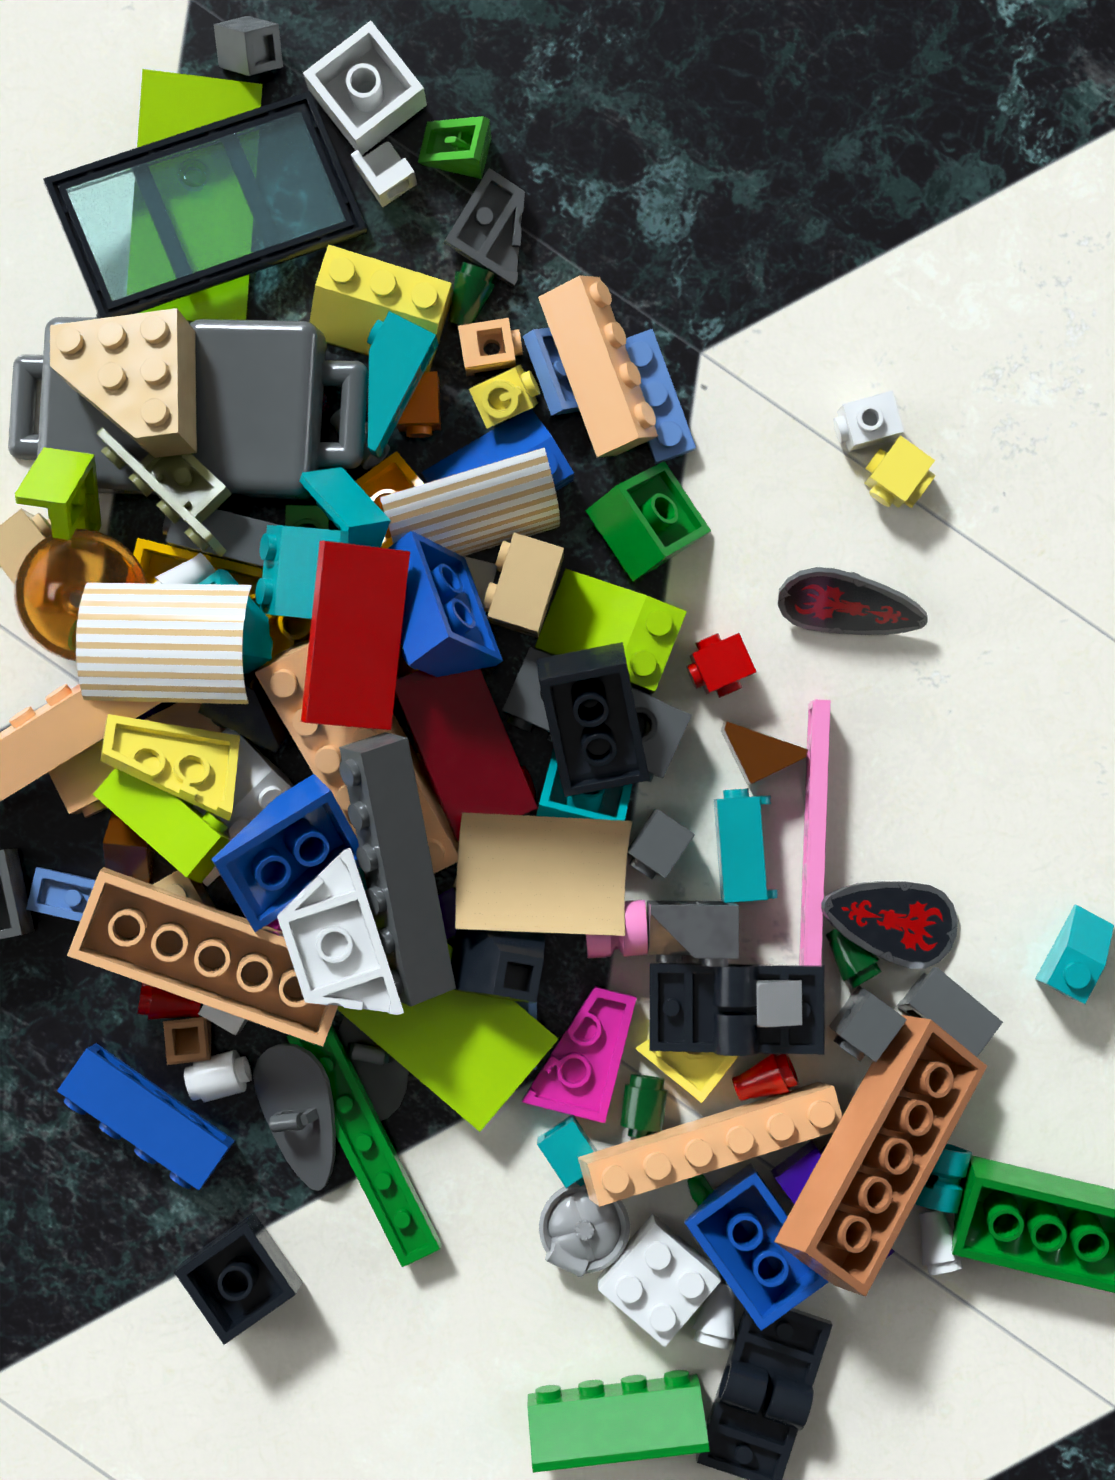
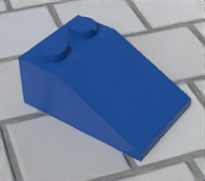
(284, 850)

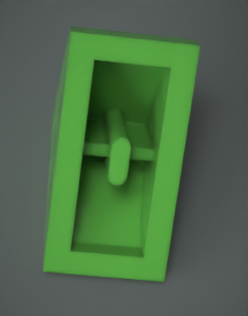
(457, 145)

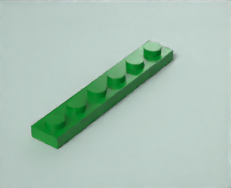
(374, 1156)

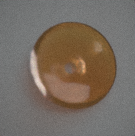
(63, 568)

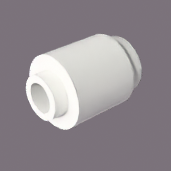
(218, 1077)

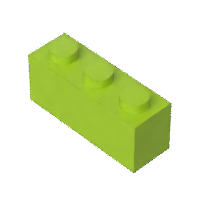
(166, 823)

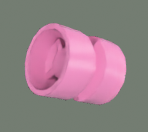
(635, 939)

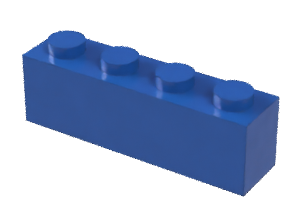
(145, 1117)

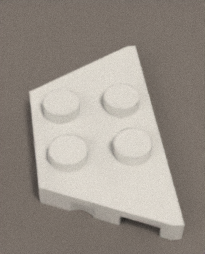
(338, 943)

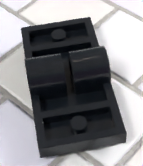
(717, 1009)
(765, 1395)

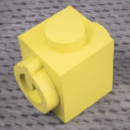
(505, 395)
(899, 474)

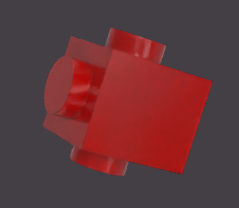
(720, 664)

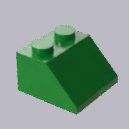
(647, 520)

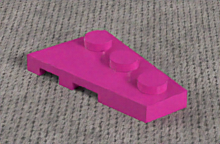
(587, 1058)

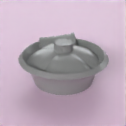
(580, 1233)

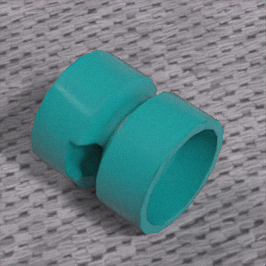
(945, 1192)

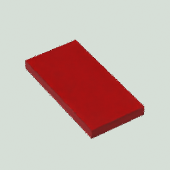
(355, 636)

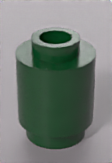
(644, 1105)

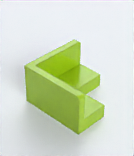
(67, 487)

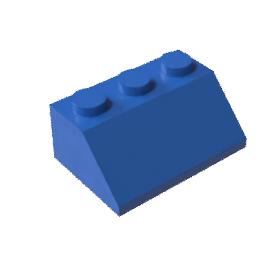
(510, 439)
(443, 614)
(738, 1235)

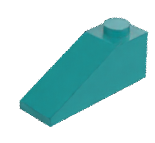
(396, 364)

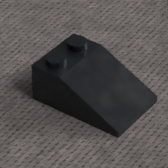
(592, 719)

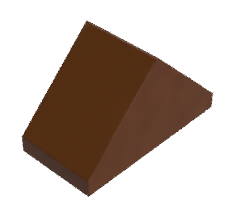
(759, 753)
(127, 851)

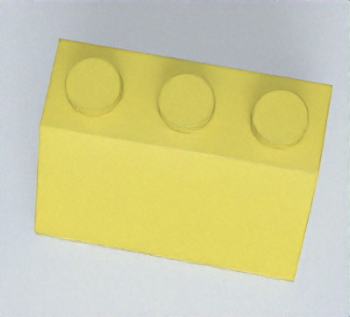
(360, 290)

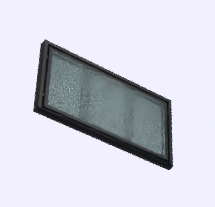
(205, 206)

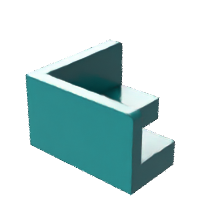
(347, 505)

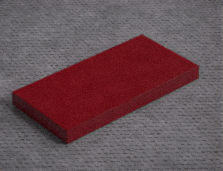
(463, 745)

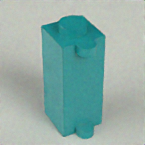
(741, 847)

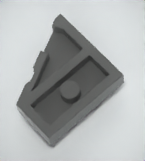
(491, 227)

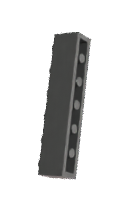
(397, 864)

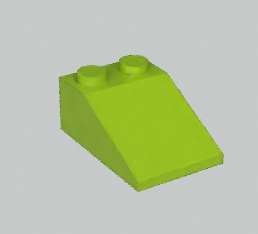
(598, 614)

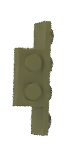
(182, 484)

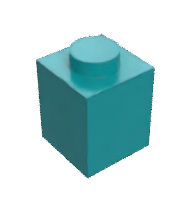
(562, 1148)

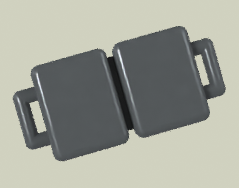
(253, 409)

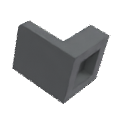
(248, 45)

